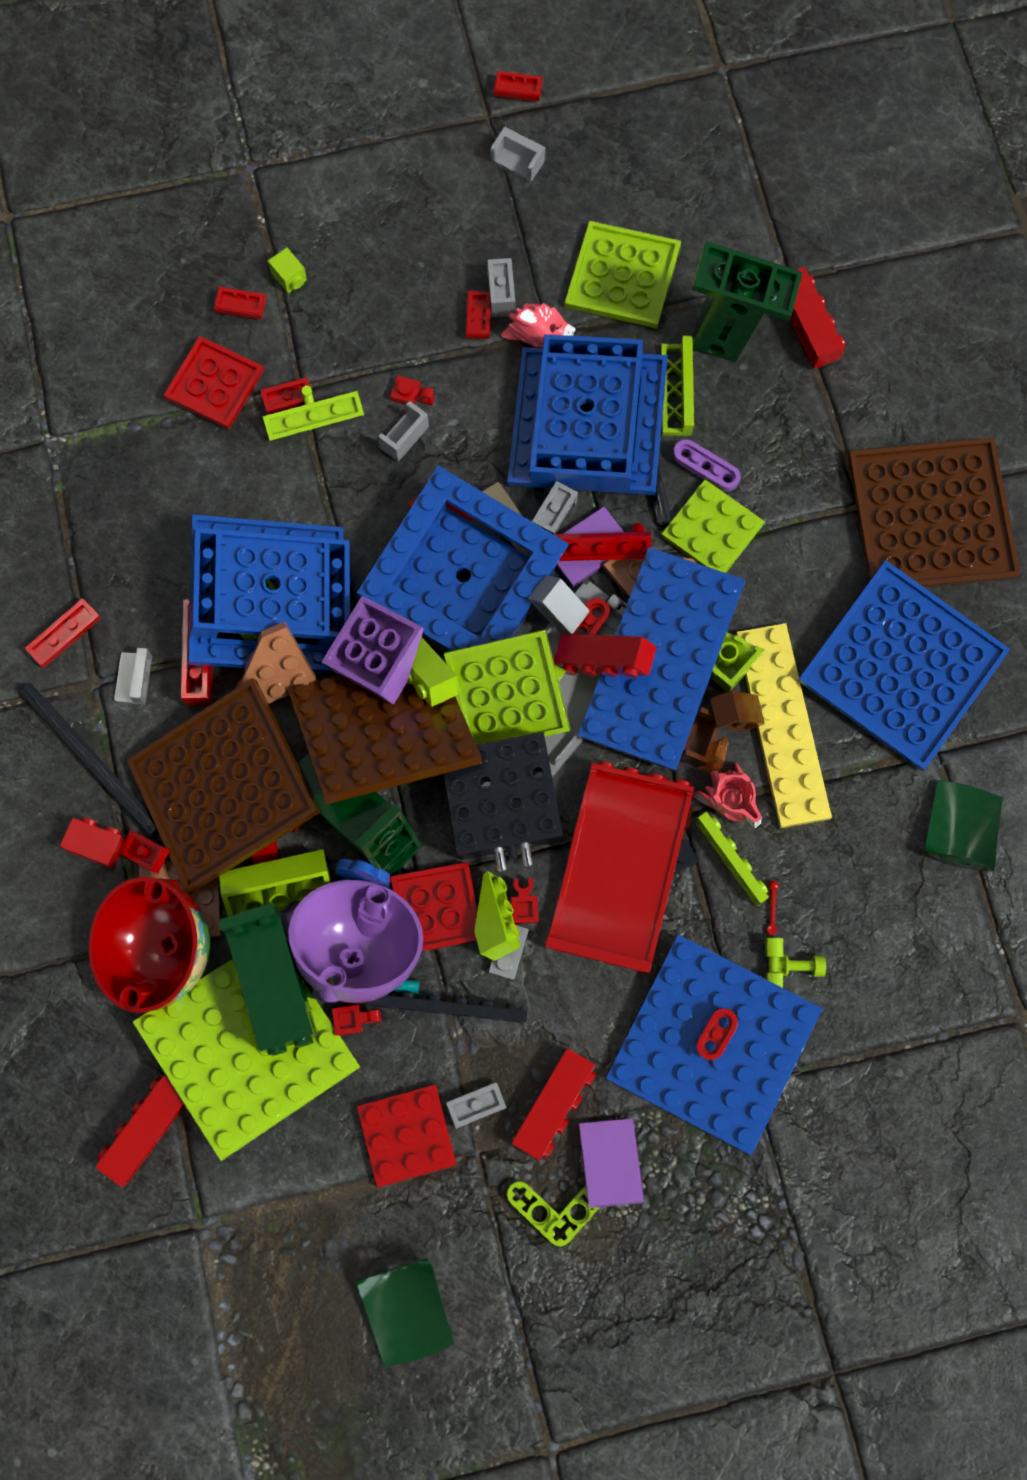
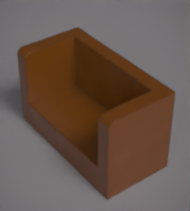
(737, 711)
(701, 739)

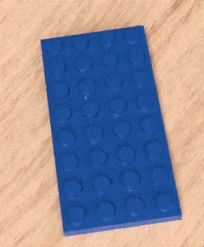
(686, 616)

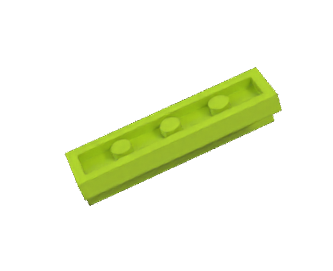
(686, 384)

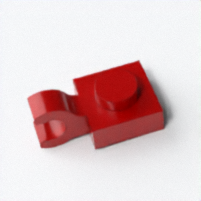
(410, 390)
(350, 1019)

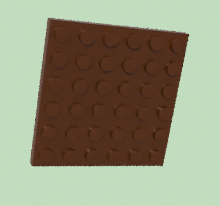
(935, 512)
(372, 745)
(222, 786)

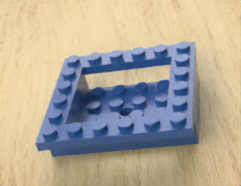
(595, 447)
(435, 543)
(230, 593)

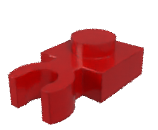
(524, 906)

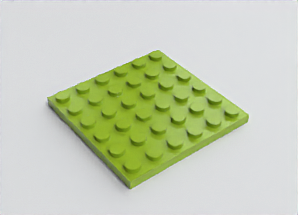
(220, 1074)

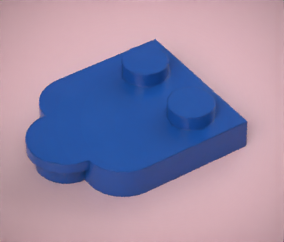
(362, 871)

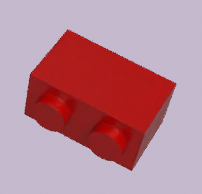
(93, 842)

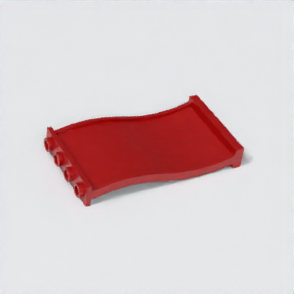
(620, 867)

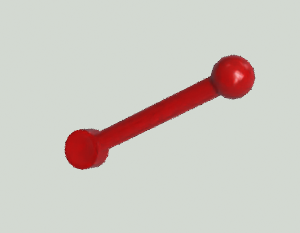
(772, 929)

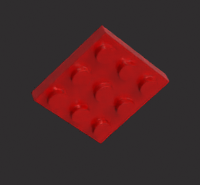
(214, 382)
(442, 903)
(406, 1136)

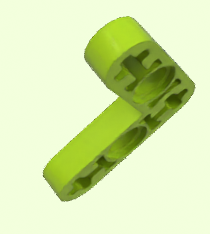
(553, 1218)

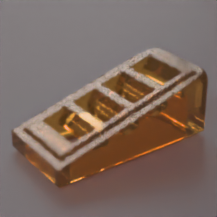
(718, 755)

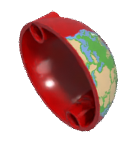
(148, 944)

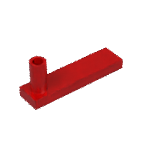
(607, 545)

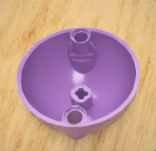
(346, 952)

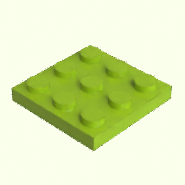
(712, 528)

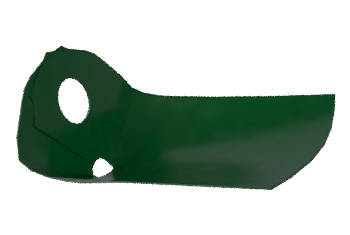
(964, 826)
(406, 1312)

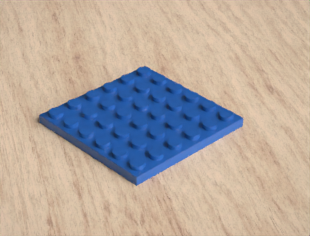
(904, 665)
(742, 1086)

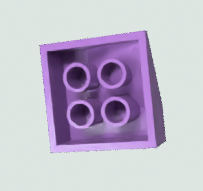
(375, 649)

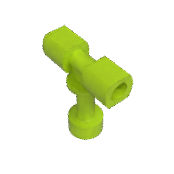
(781, 965)

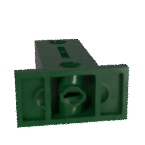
(738, 295)
(367, 825)
(269, 979)

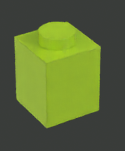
(287, 270)

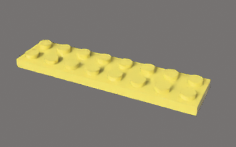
(787, 733)

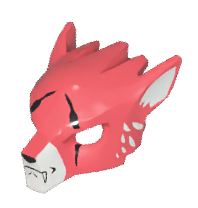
(534, 322)
(732, 796)

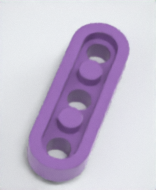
(700, 456)

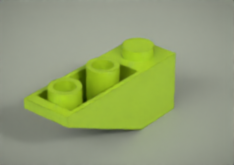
(494, 920)

